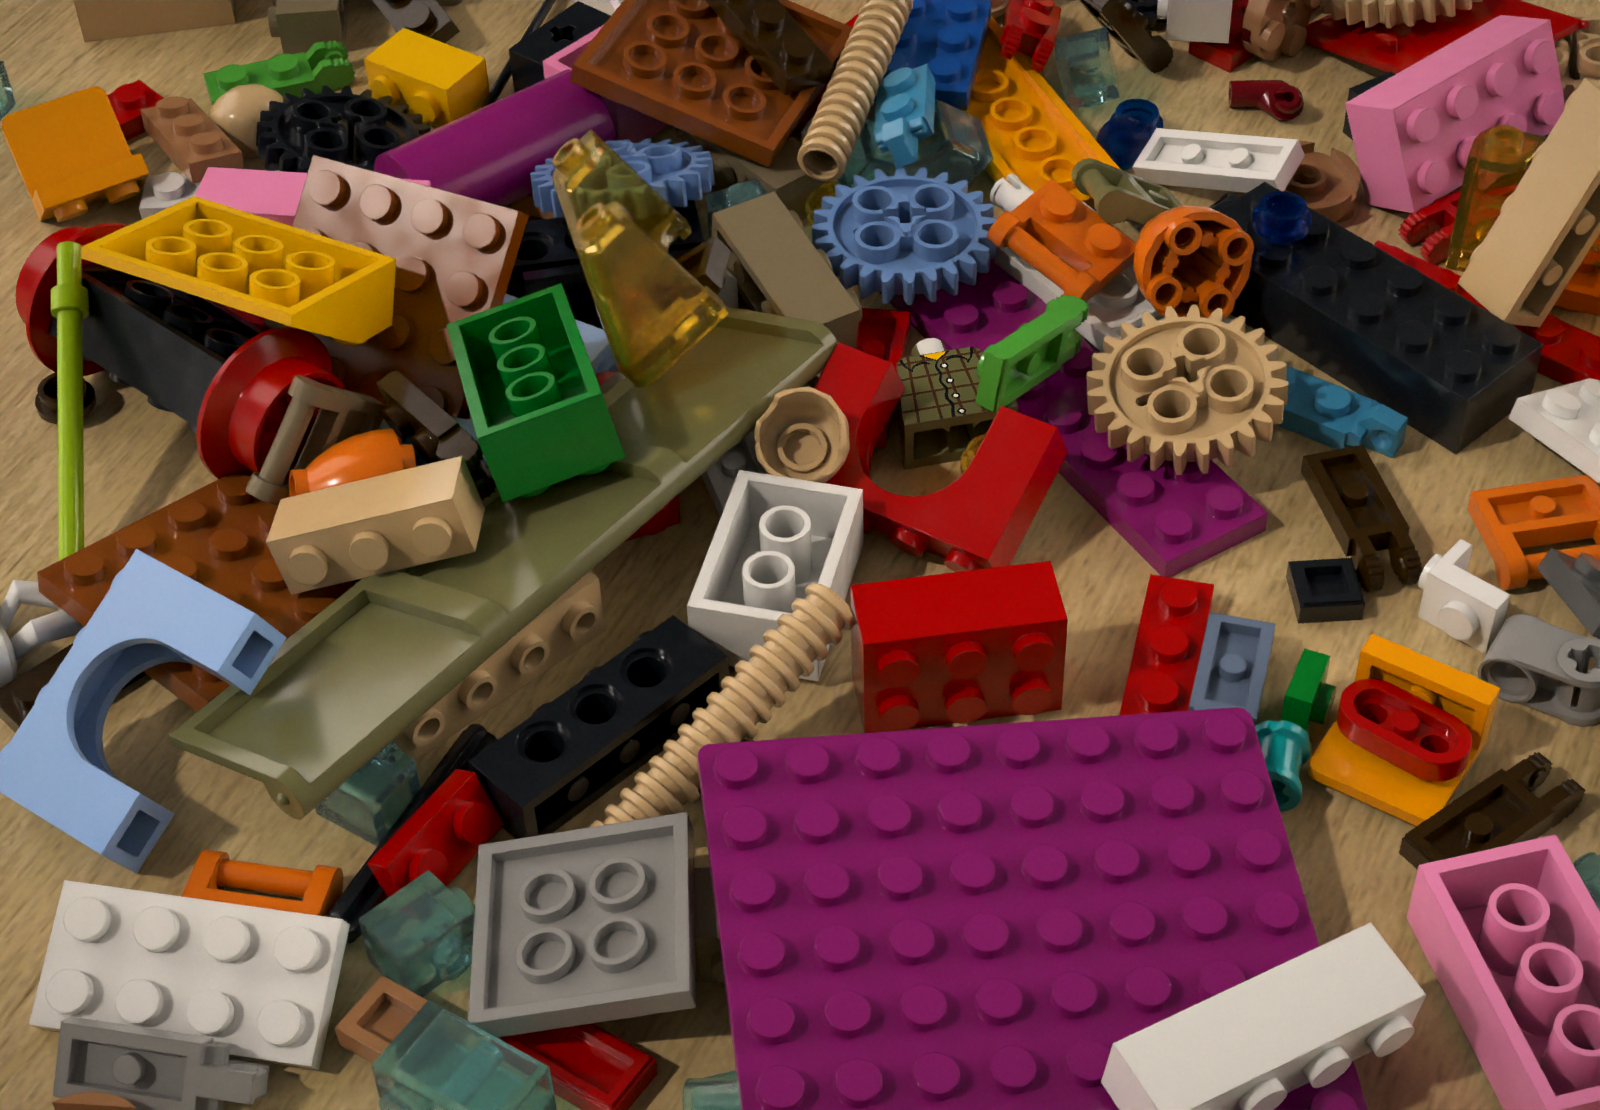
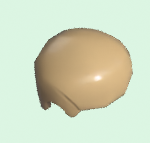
(239, 112)
(802, 436)

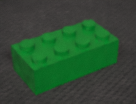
(533, 394)

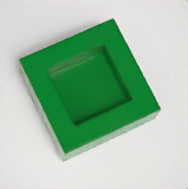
(1308, 694)

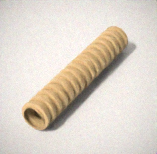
(852, 88)
(739, 705)

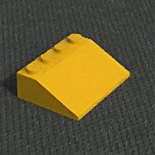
(257, 268)

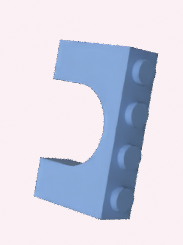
(57, 753)

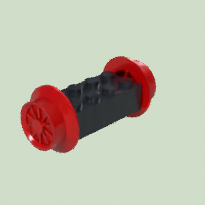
(179, 353)

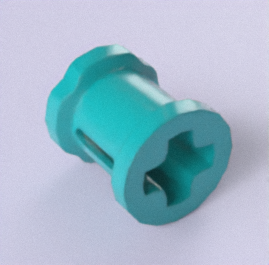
(1284, 751)

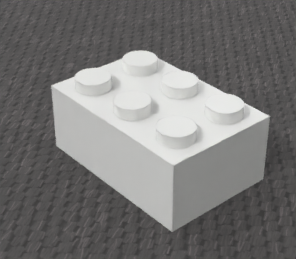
(767, 551)

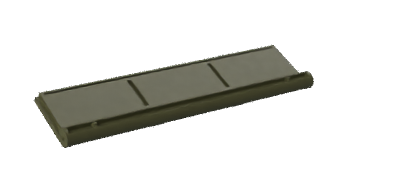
(418, 631)

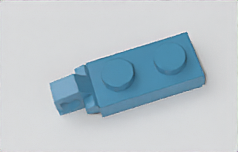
(905, 112)
(1340, 416)

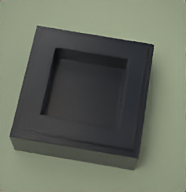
(1325, 590)

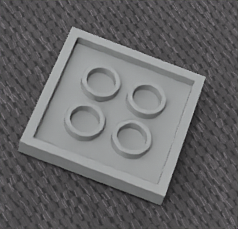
(584, 926)

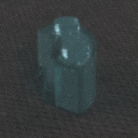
(954, 148)

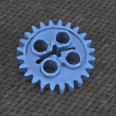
(672, 170)
(905, 234)

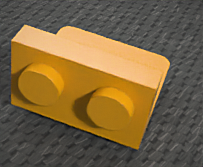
(73, 154)
(1380, 783)

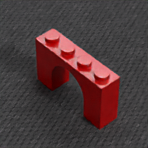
(976, 517)

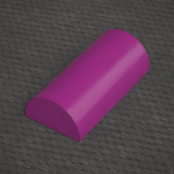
(499, 145)

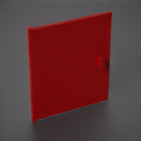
(1403, 45)

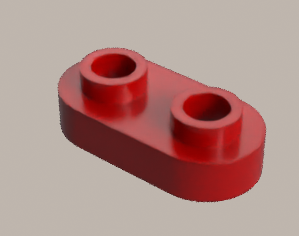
(1404, 730)

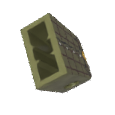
(939, 403)

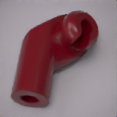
(1270, 96)

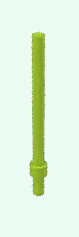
(69, 307)

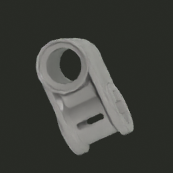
(1544, 669)

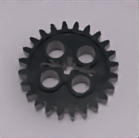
(310, 126)

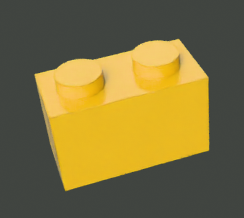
(428, 77)

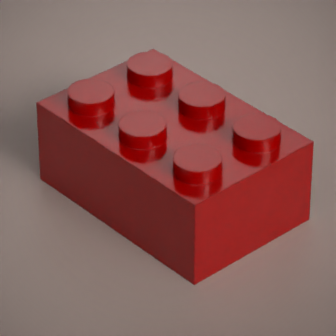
(958, 647)

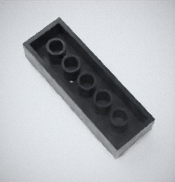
(1385, 328)

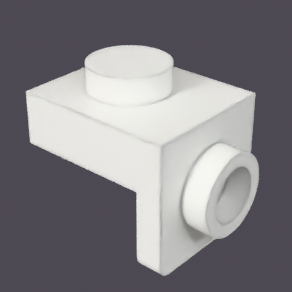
(1460, 601)

